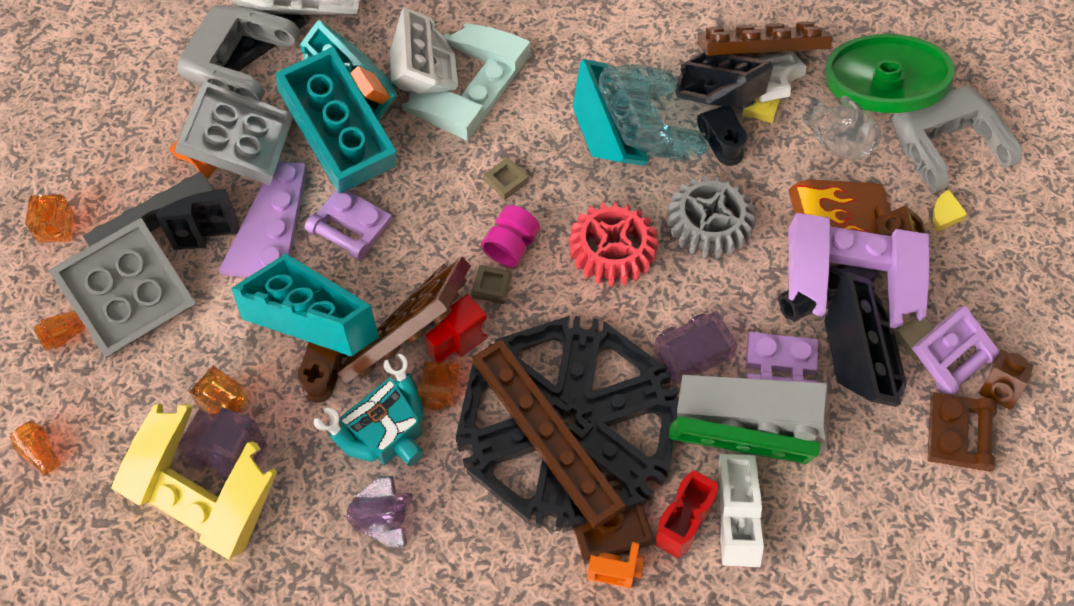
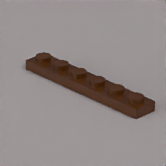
(549, 434)

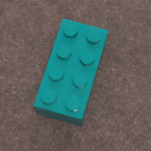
(336, 120)

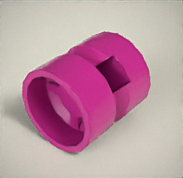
(509, 239)

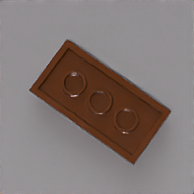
(772, 39)

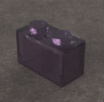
(695, 346)

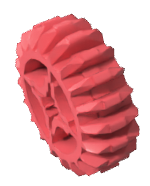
(613, 259)

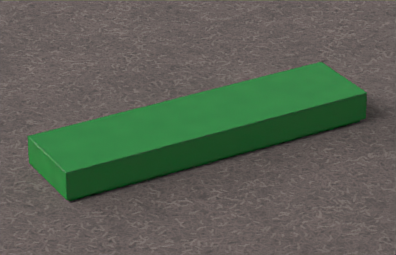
(743, 440)

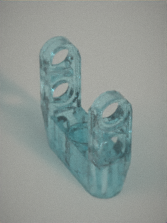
(628, 97)

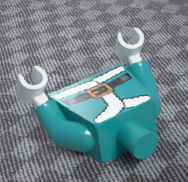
(382, 422)

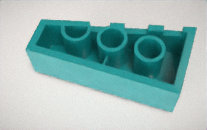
(305, 306)

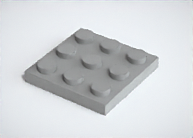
(234, 133)
(122, 287)

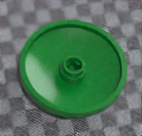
(890, 73)

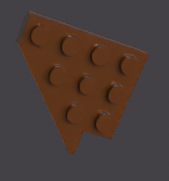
(409, 320)

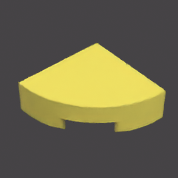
(947, 211)

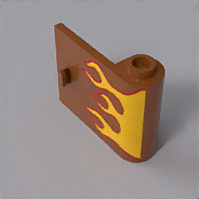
(845, 203)

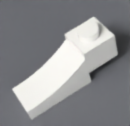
(740, 511)

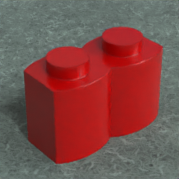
(684, 516)

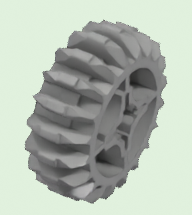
(722, 229)

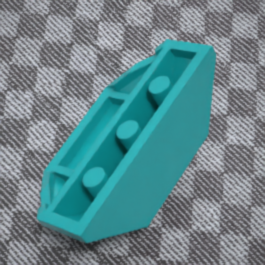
(323, 37)
(596, 120)

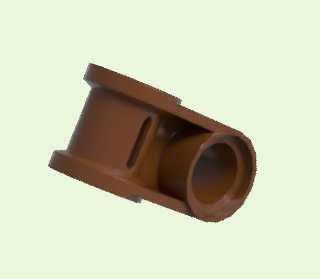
(319, 372)

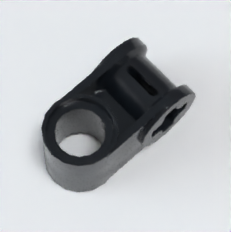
(723, 134)

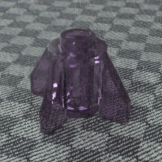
(380, 512)

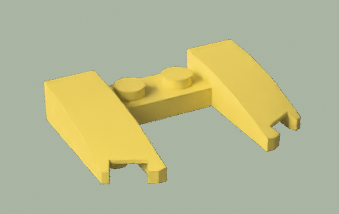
(222, 520)

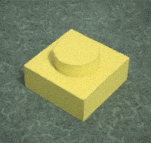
(762, 110)

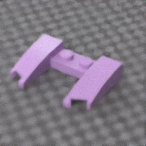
(902, 255)

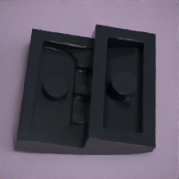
(196, 217)

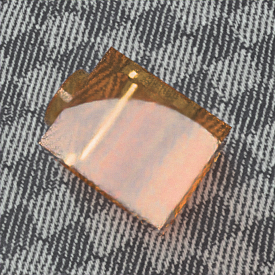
(50, 218)
(218, 391)

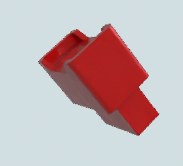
(458, 331)

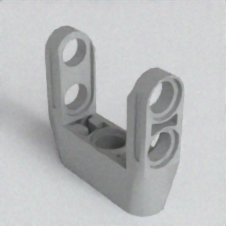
(218, 38)
(954, 112)

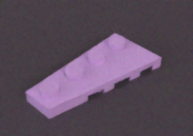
(269, 224)

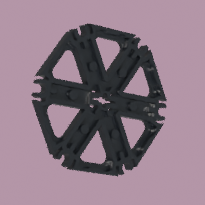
(592, 413)

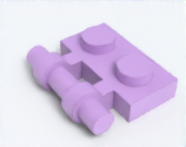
(781, 354)

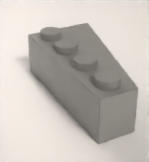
(759, 405)

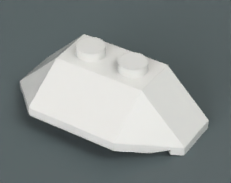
(421, 56)

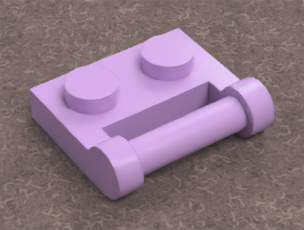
(354, 215)
(948, 343)

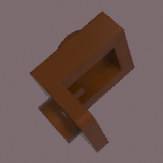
(1007, 379)

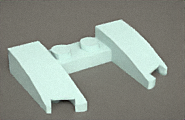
(503, 59)

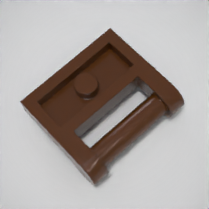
(950, 431)

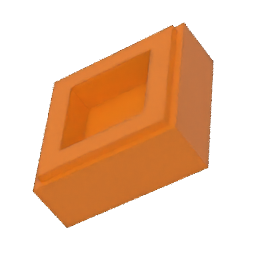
(369, 85)

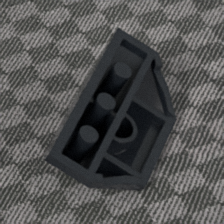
(723, 80)
(864, 343)

